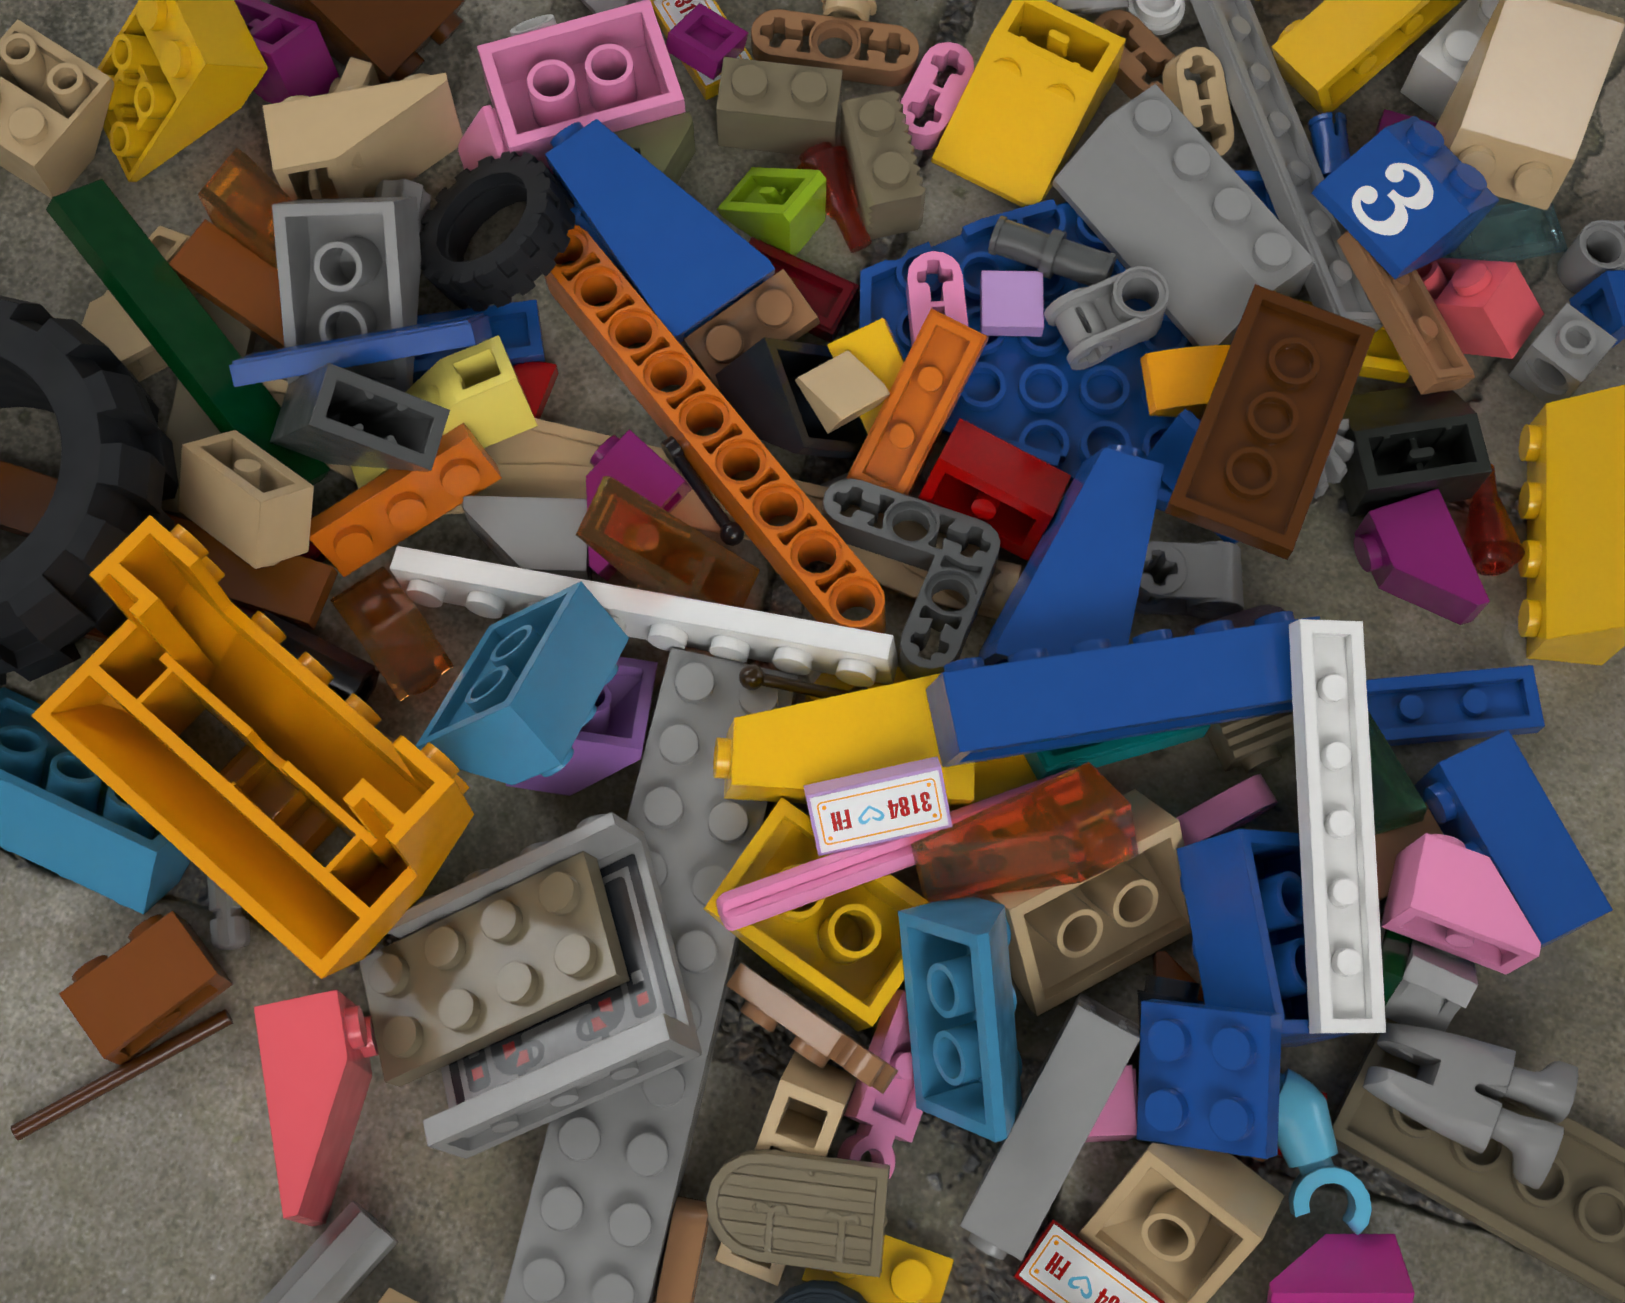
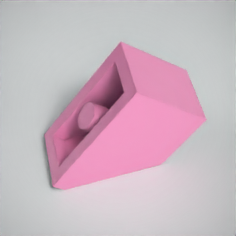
(1458, 905)

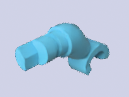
(1309, 1143)

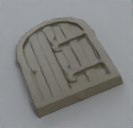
(802, 1210)

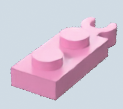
(894, 1112)

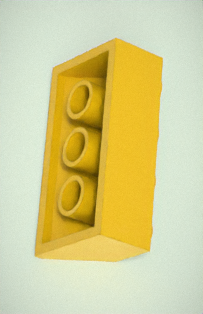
(1574, 529)

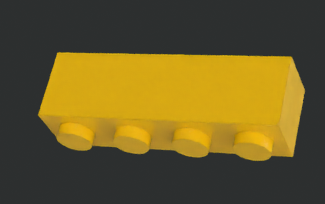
(1349, 43)

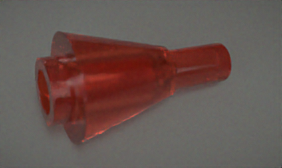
(840, 191)
(1490, 533)

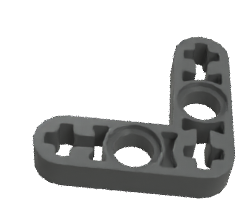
(945, 566)

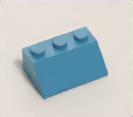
(529, 689)
(962, 1014)

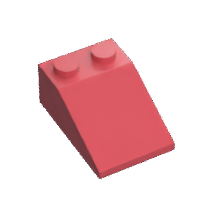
(315, 1087)

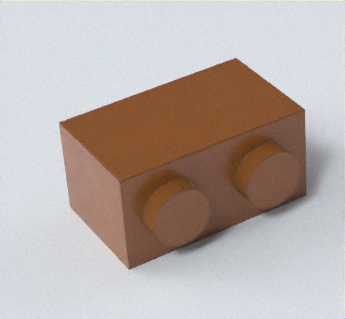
(144, 987)

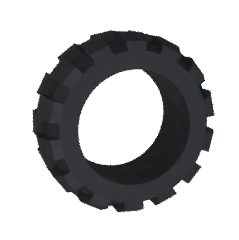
(108, 483)

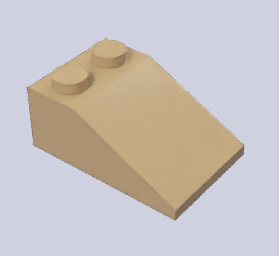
(1530, 95)

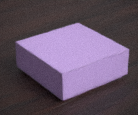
(1011, 303)

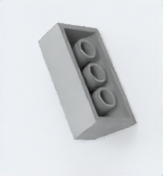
(1178, 207)

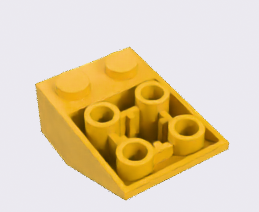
(176, 78)
(1029, 100)

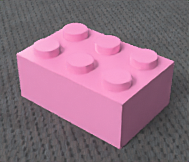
(581, 71)

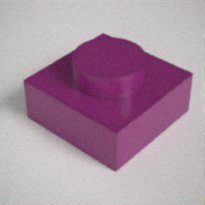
(705, 39)

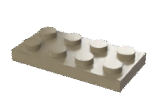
(493, 969)

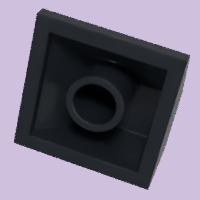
(771, 403)

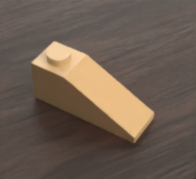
(801, 1121)

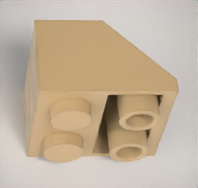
(48, 110)

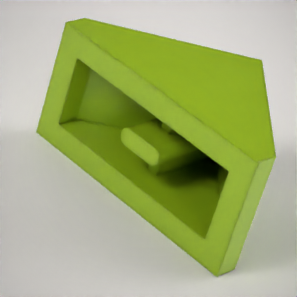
(778, 206)

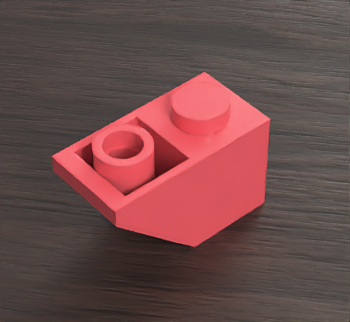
(1483, 304)

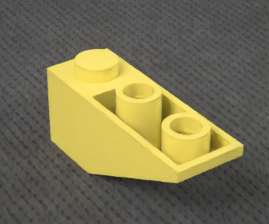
(478, 391)

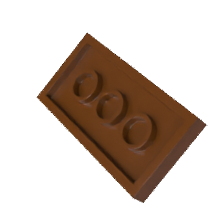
(1270, 422)

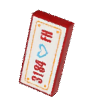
(1070, 1271)

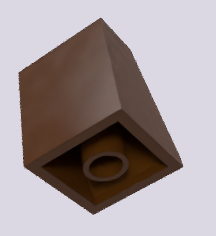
(380, 30)

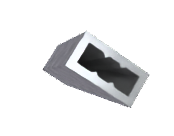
(1050, 1128)

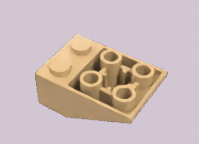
(361, 136)

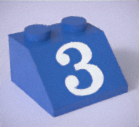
(1406, 197)

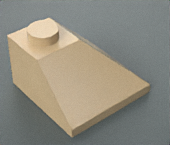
(1183, 1221)

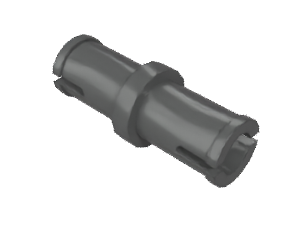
(1050, 252)

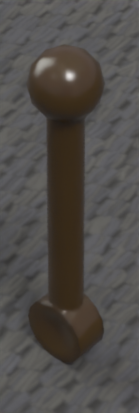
(753, 677)

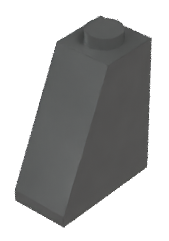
(358, 422)

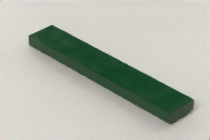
(171, 318)

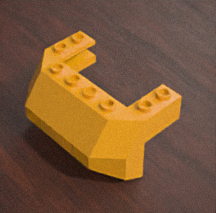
(298, 778)

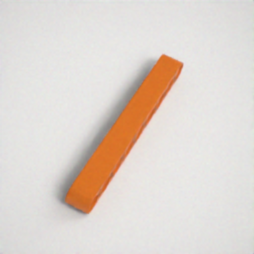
(718, 455)

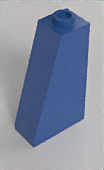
(656, 232)
(1087, 562)

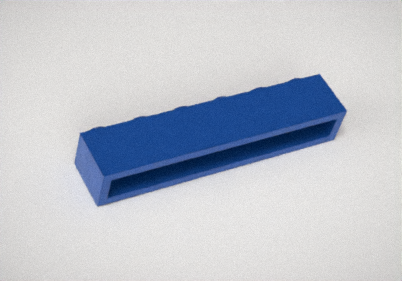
(1111, 691)

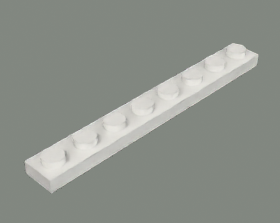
(662, 619)

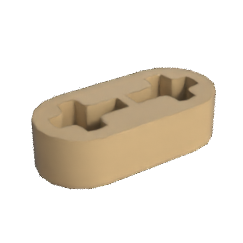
(1205, 103)

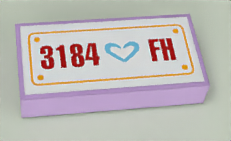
(878, 806)

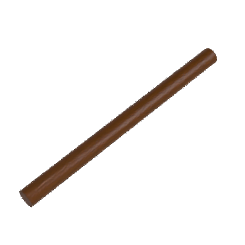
(121, 1075)

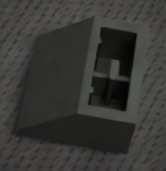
(1412, 447)

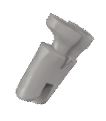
(1461, 1090)

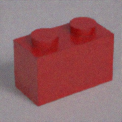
(997, 485)

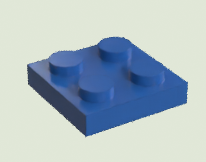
(1209, 1077)

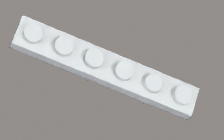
(1336, 828)

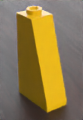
(832, 738)

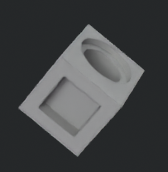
(1562, 356)

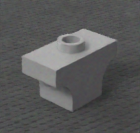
(1432, 988)

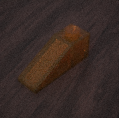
(661, 550)
(1031, 841)

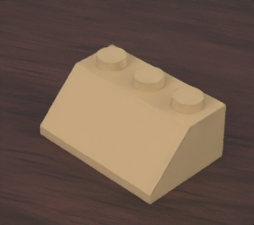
(1095, 928)

